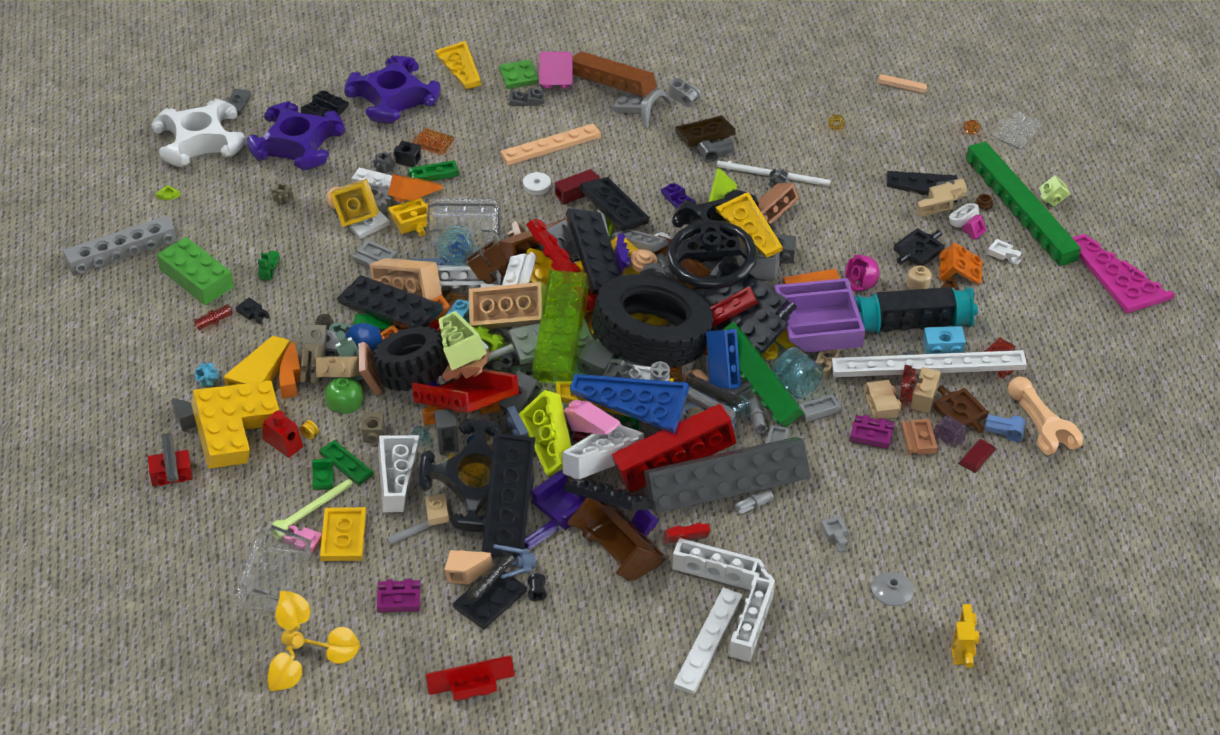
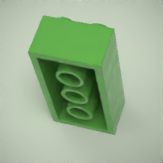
(195, 270)

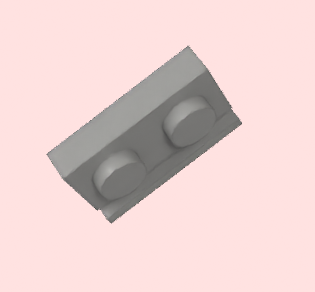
(372, 252)

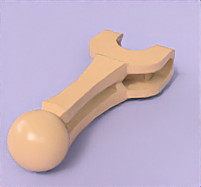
(1049, 425)

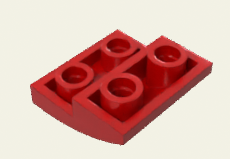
(692, 532)

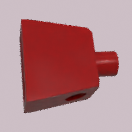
(282, 434)

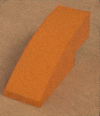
(289, 372)

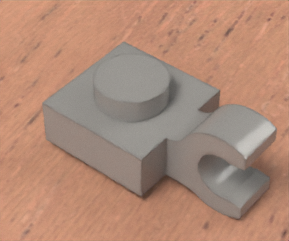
(835, 529)

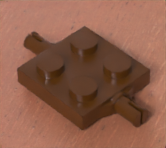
(961, 407)

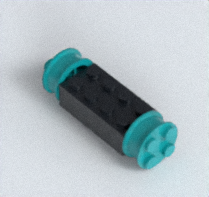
(917, 309)

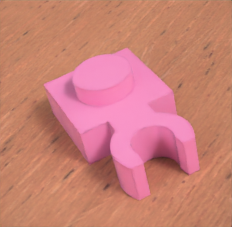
(315, 536)

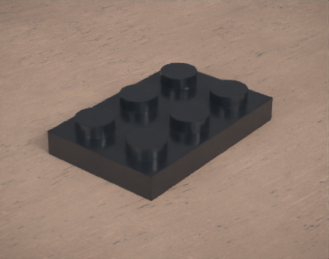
(491, 603)

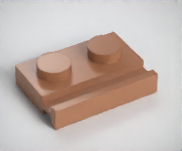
(919, 436)

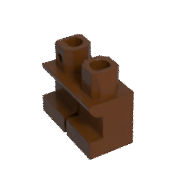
(482, 268)

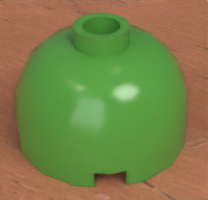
(344, 395)

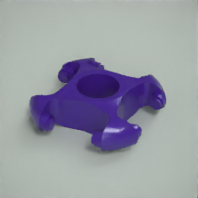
(392, 89)
(296, 136)

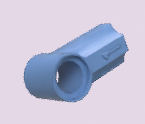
(1012, 428)

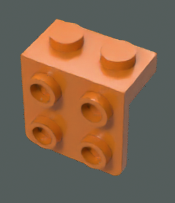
(962, 261)

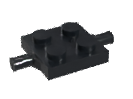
(919, 247)

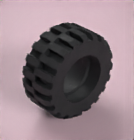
(410, 358)

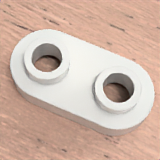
(963, 214)

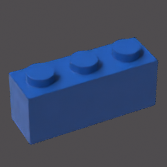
(723, 358)

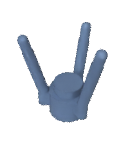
(525, 561)

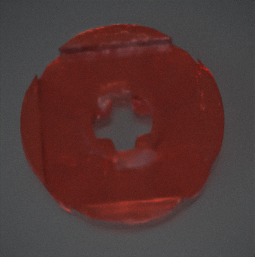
(907, 378)

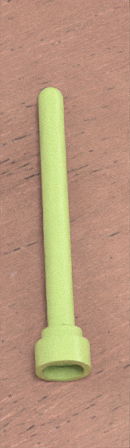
(284, 524)

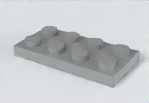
(526, 337)

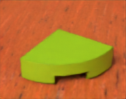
(167, 192)

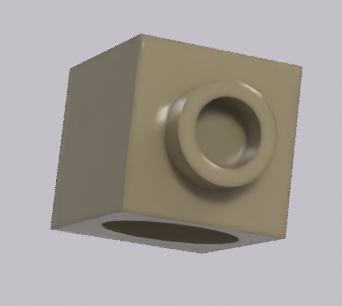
(372, 426)

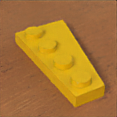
(460, 64)
(744, 213)

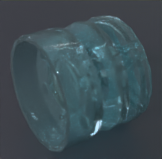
(798, 372)

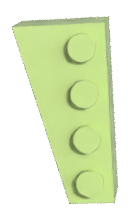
(460, 340)

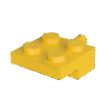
(410, 216)
(965, 638)

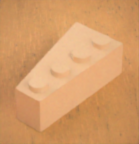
(408, 275)

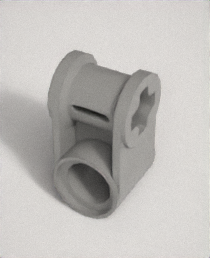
(681, 91)

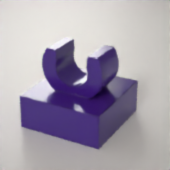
(644, 521)

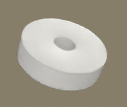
(536, 183)

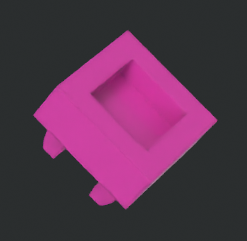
(975, 227)

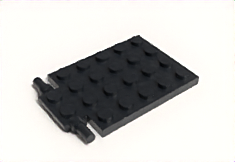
(760, 322)

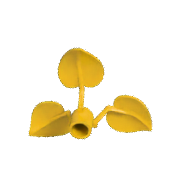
(289, 614)

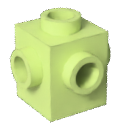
(1054, 191)

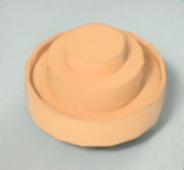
(641, 258)

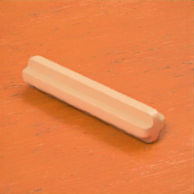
(902, 83)

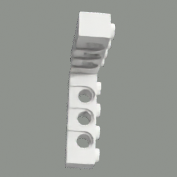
(736, 571)

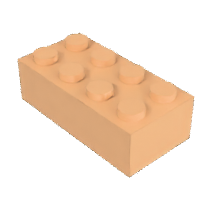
(506, 305)

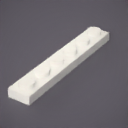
(707, 641)

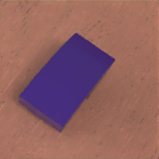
(675, 194)
(621, 253)

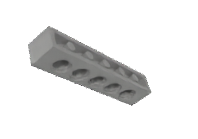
(120, 245)

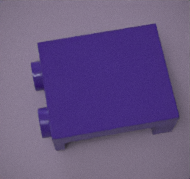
(554, 501)

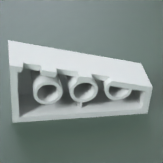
(596, 451)
(396, 467)

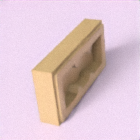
(437, 509)

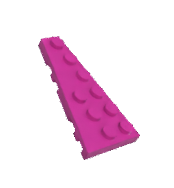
(1119, 278)

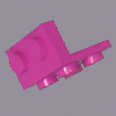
(555, 69)

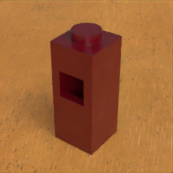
(568, 188)

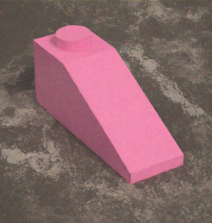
(588, 418)

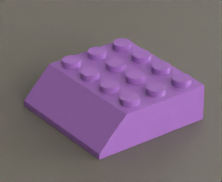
(824, 315)

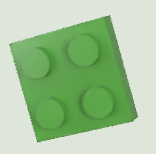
(518, 74)

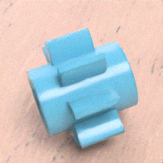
(206, 374)

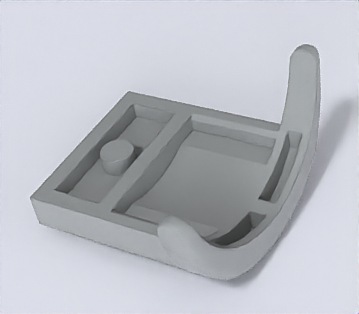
(637, 104)

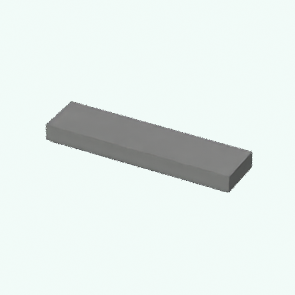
(643, 240)

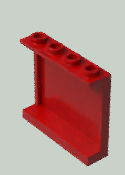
(468, 393)

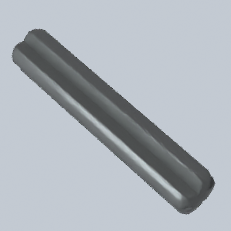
(169, 457)

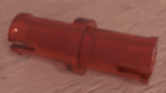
(213, 317)

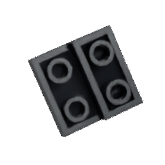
(324, 102)

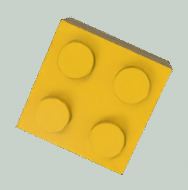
(354, 202)

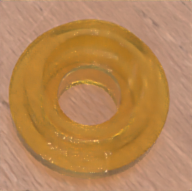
(836, 118)

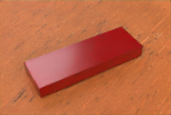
(733, 305)

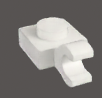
(1004, 250)

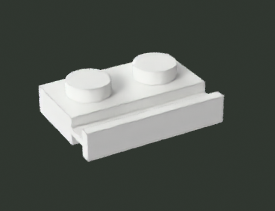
(519, 269)

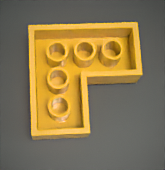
(225, 414)

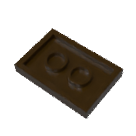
(705, 130)

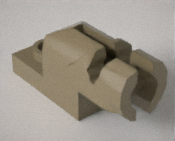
(312, 348)

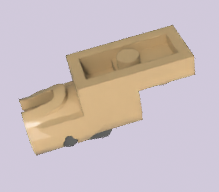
(942, 197)

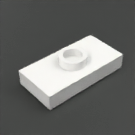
(369, 226)

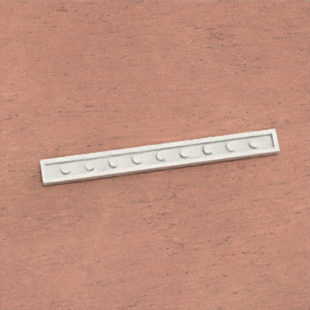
(941, 362)

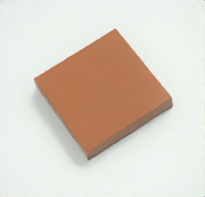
(367, 368)

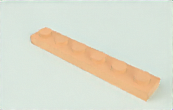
(550, 144)

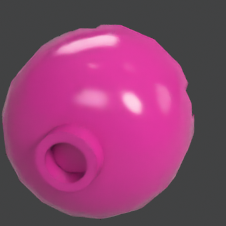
(862, 269)

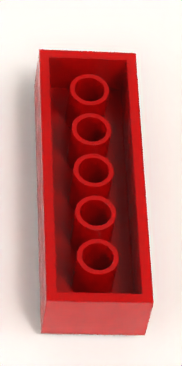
(694, 438)

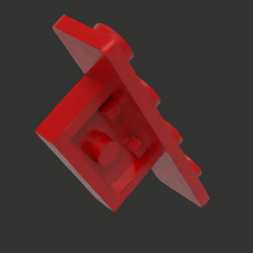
(471, 678)

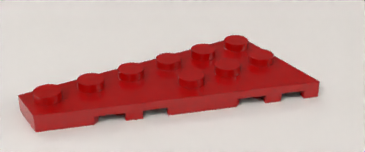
(559, 256)

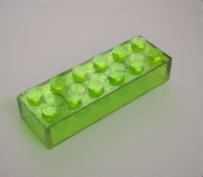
(560, 326)

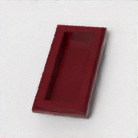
(977, 455)

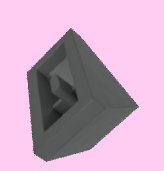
(183, 413)

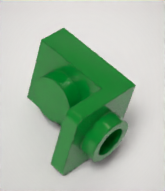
(322, 474)

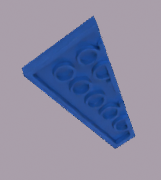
(646, 400)

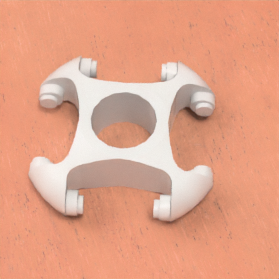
(198, 132)

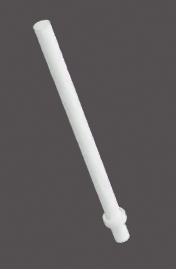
(761, 171)

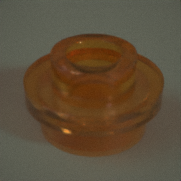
(971, 127)

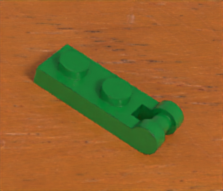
(435, 171)

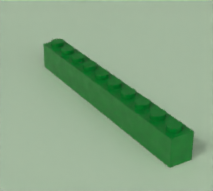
(1023, 204)

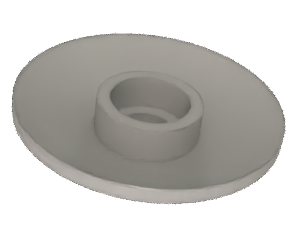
(890, 594)

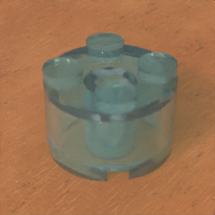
(450, 236)

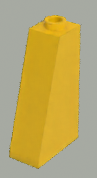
(261, 364)

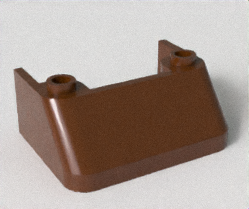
(619, 537)

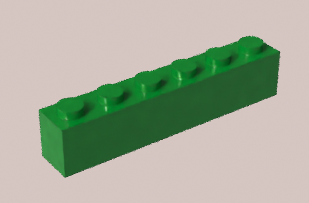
(765, 381)

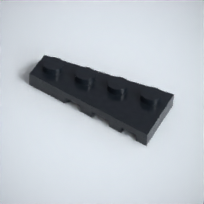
(916, 181)

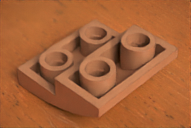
(472, 368)

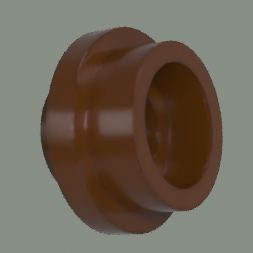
(984, 201)

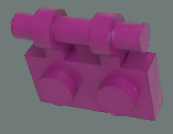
(872, 431)
(398, 600)

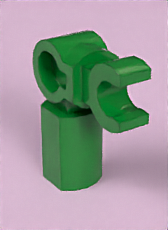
(267, 265)

